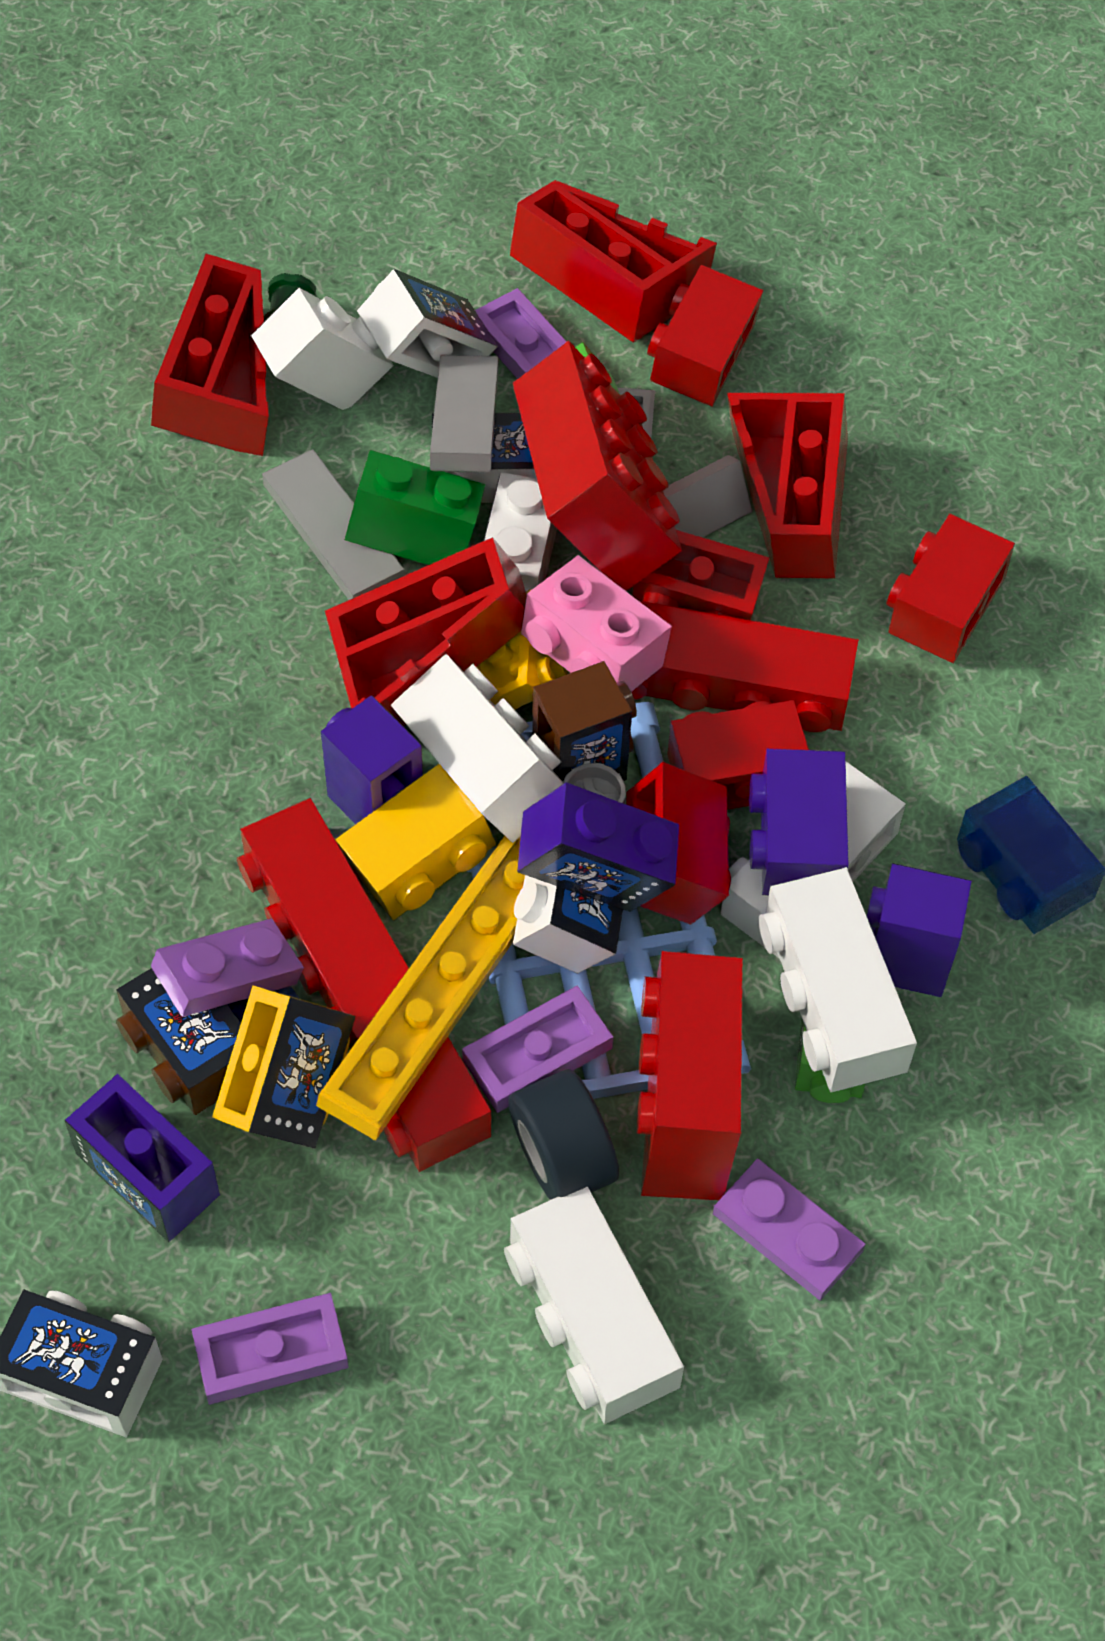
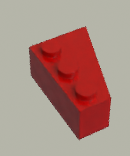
(604, 259)
(213, 369)
(795, 475)
(401, 629)
(693, 1075)

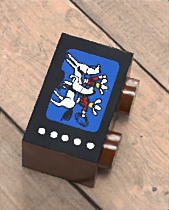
(585, 719)
(188, 1049)

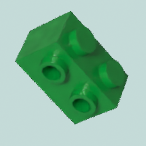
(413, 509)

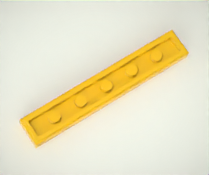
(428, 999)

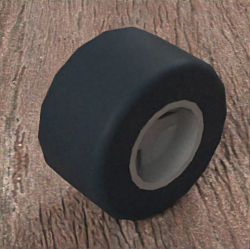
(563, 1135)

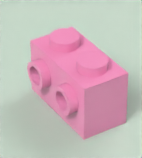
(589, 619)

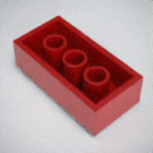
(597, 466)

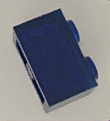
(1029, 855)

